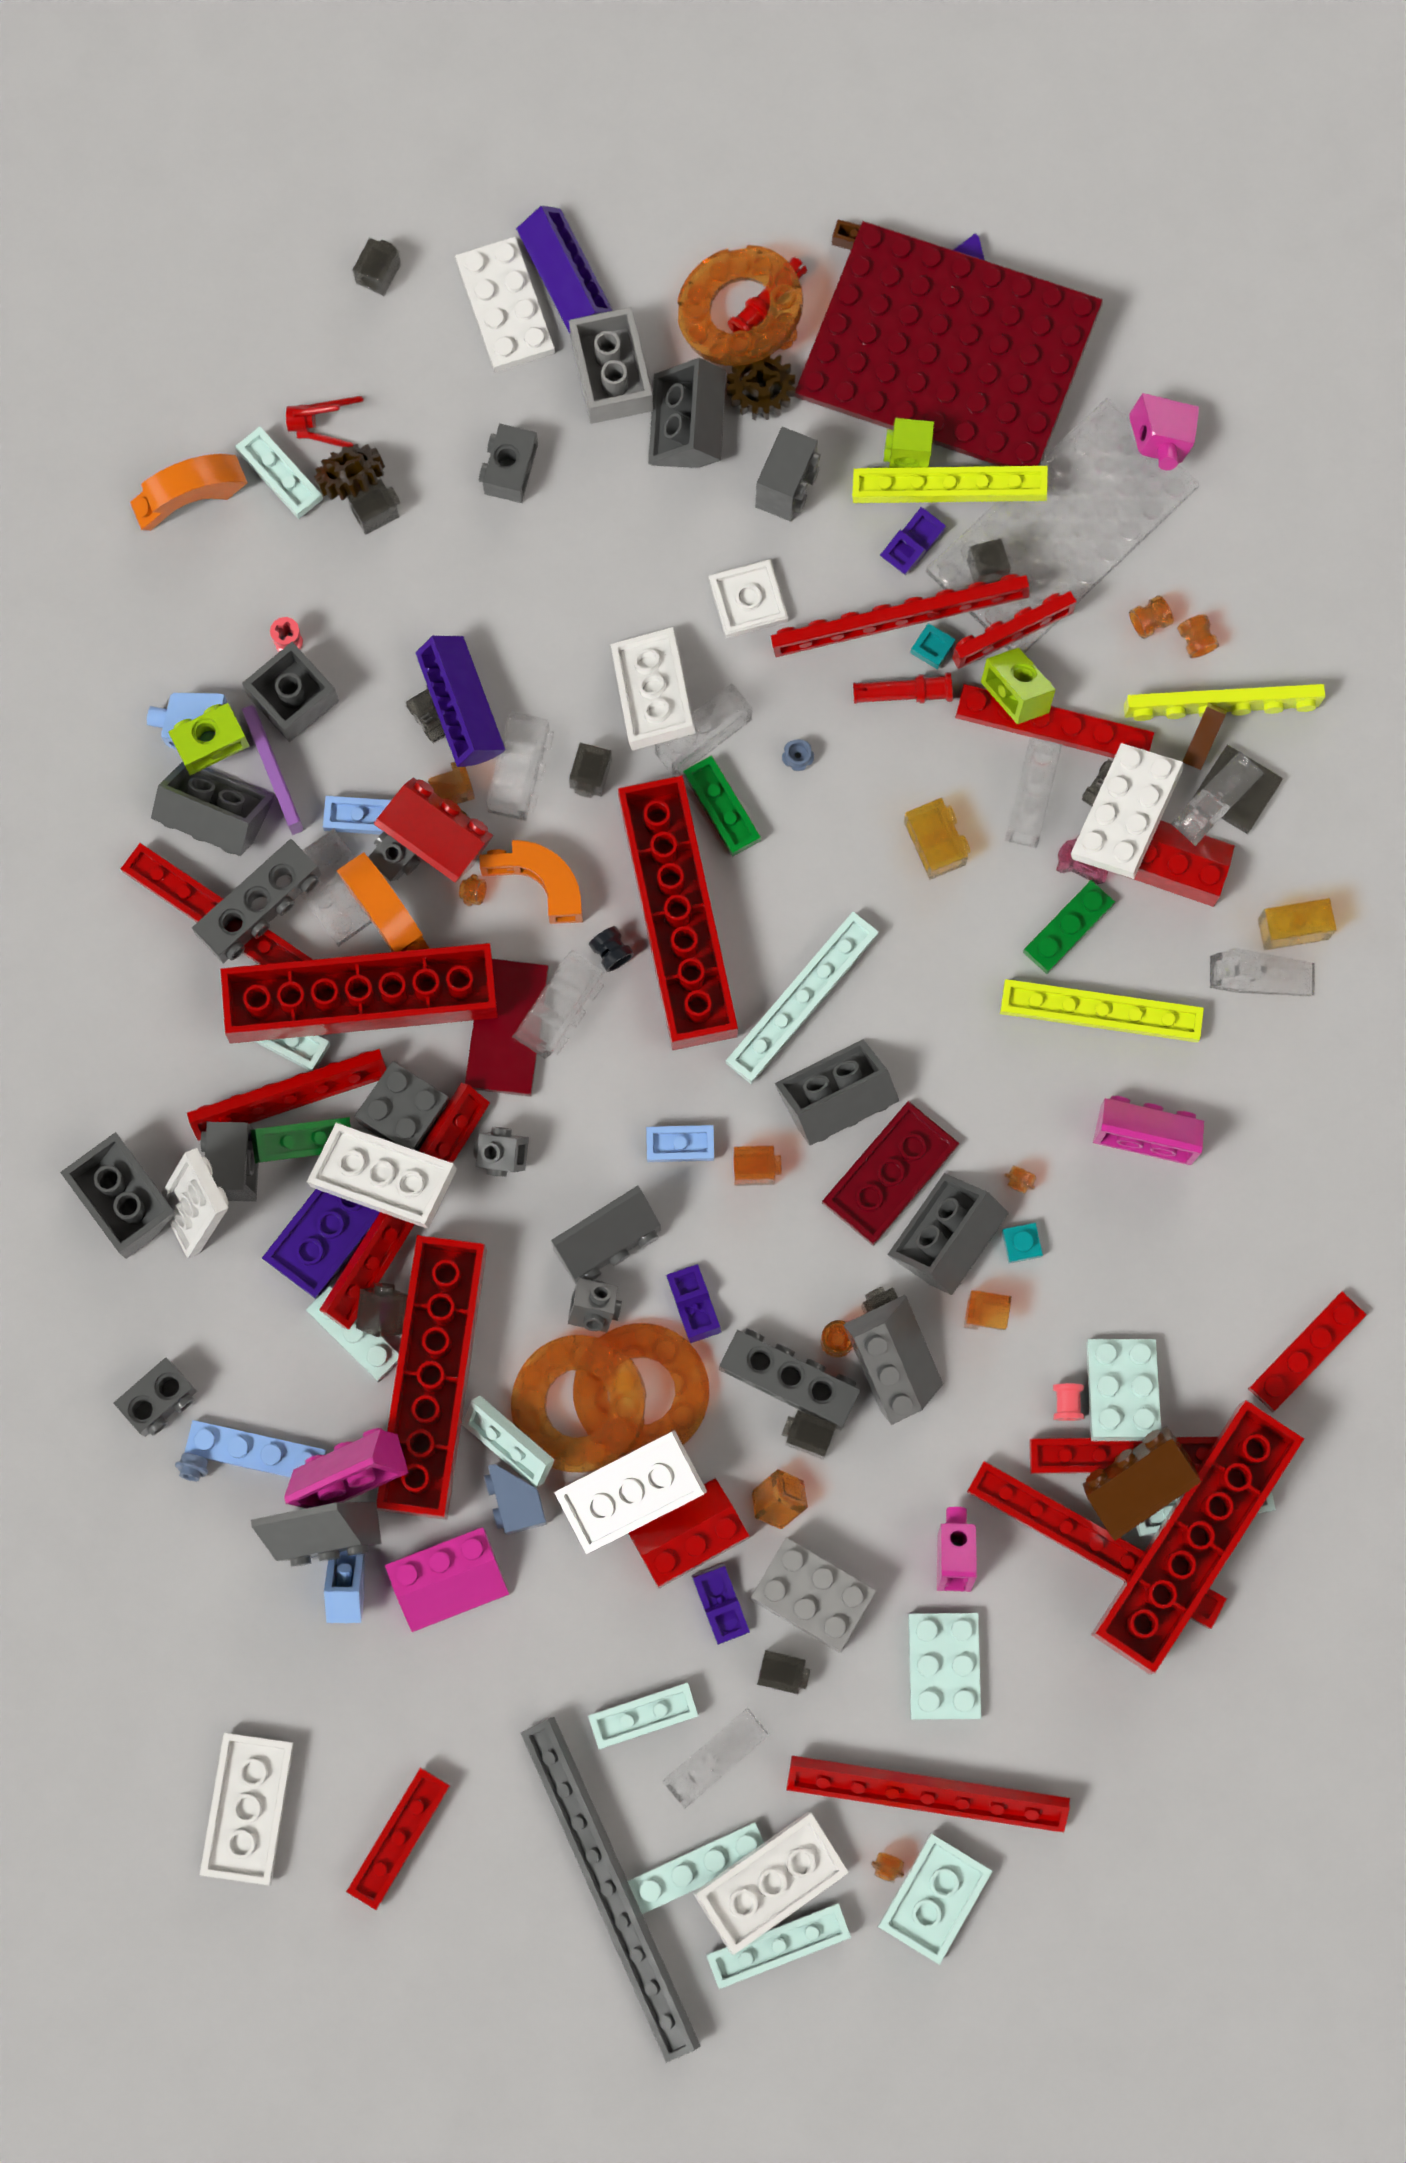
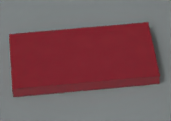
(495, 1057)
(890, 1173)

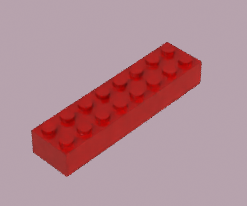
(677, 913)
(358, 993)
(433, 1373)
(1197, 1537)

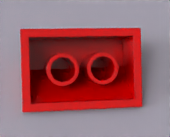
(434, 829)
(1184, 868)
(689, 1535)

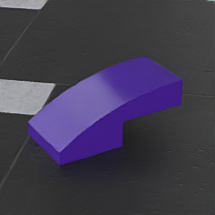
(913, 541)
(693, 1303)
(720, 1603)

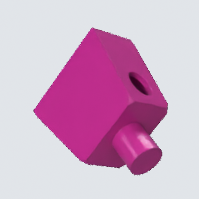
(1164, 429)
(956, 1563)

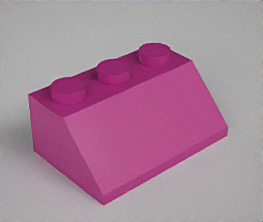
(1149, 1130)
(347, 1470)
(447, 1579)

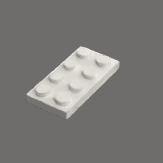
(504, 304)
(652, 689)
(1127, 810)
(382, 1175)
(196, 1202)
(630, 1491)
(247, 1809)
(770, 1883)

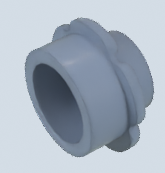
(801, 747)
(192, 1467)

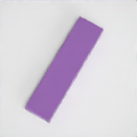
(272, 769)

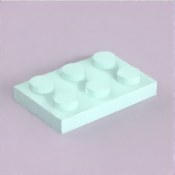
(1123, 1389)
(944, 1666)
(935, 1899)

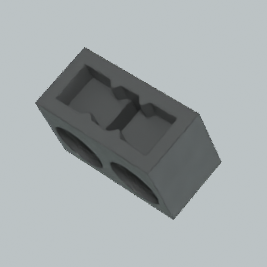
(150, 1390)

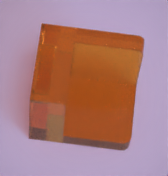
(453, 785)
(987, 1310)
(779, 1499)

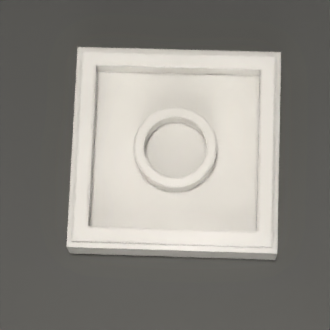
(748, 598)

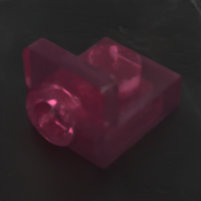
(1067, 864)

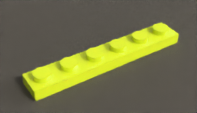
(950, 484)
(1237, 701)
(1101, 1010)

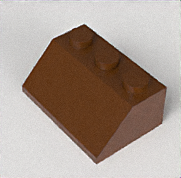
(1141, 1482)

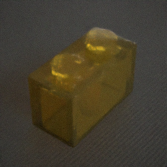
(936, 838)
(1297, 924)

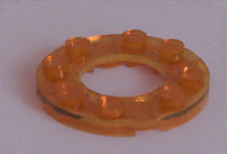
(728, 267)
(675, 1355)
(625, 1391)

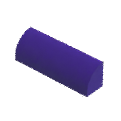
(562, 265)
(459, 700)

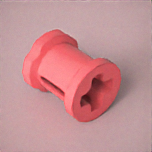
(283, 627)
(1068, 1402)

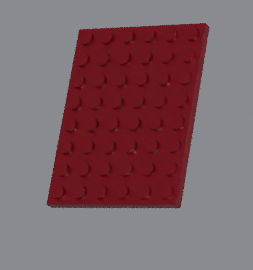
(949, 344)

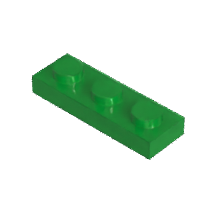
(722, 806)
(1068, 927)
(293, 1140)

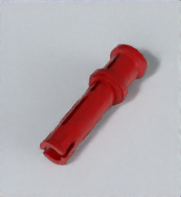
(757, 307)
(920, 689)

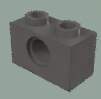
(509, 481)

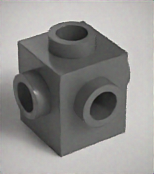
(388, 861)
(501, 1152)
(594, 1305)

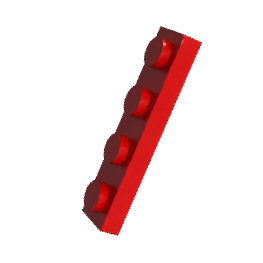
(1024, 623)
(1307, 1351)
(398, 1838)

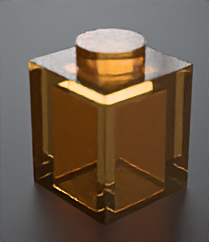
(755, 1165)

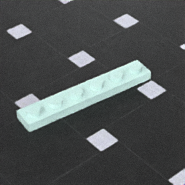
(801, 997)

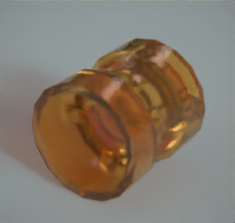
(1152, 616)
(1198, 636)
(835, 1334)

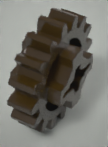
(772, 376)
(349, 471)

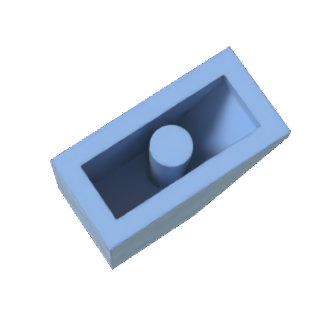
(345, 1589)

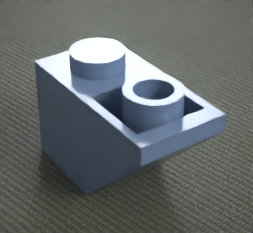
(517, 1501)

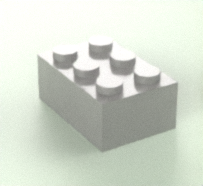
(611, 365)
(813, 1595)

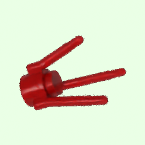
(302, 418)

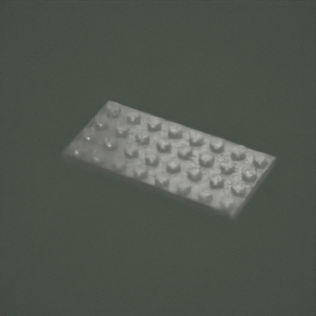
(1095, 514)

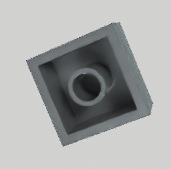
(787, 474)
(290, 691)
(402, 1108)
(232, 1159)

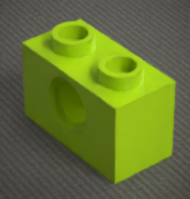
(909, 443)
(1018, 685)
(227, 740)

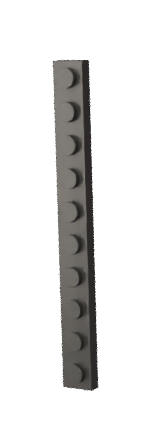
(610, 1890)

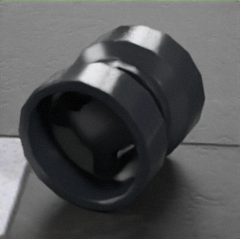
(611, 949)

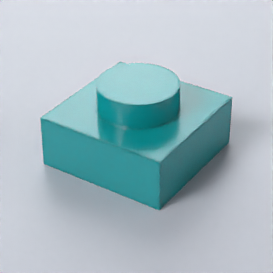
(932, 646)
(1022, 1243)

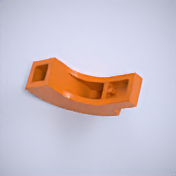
(186, 482)
(546, 869)
(381, 905)

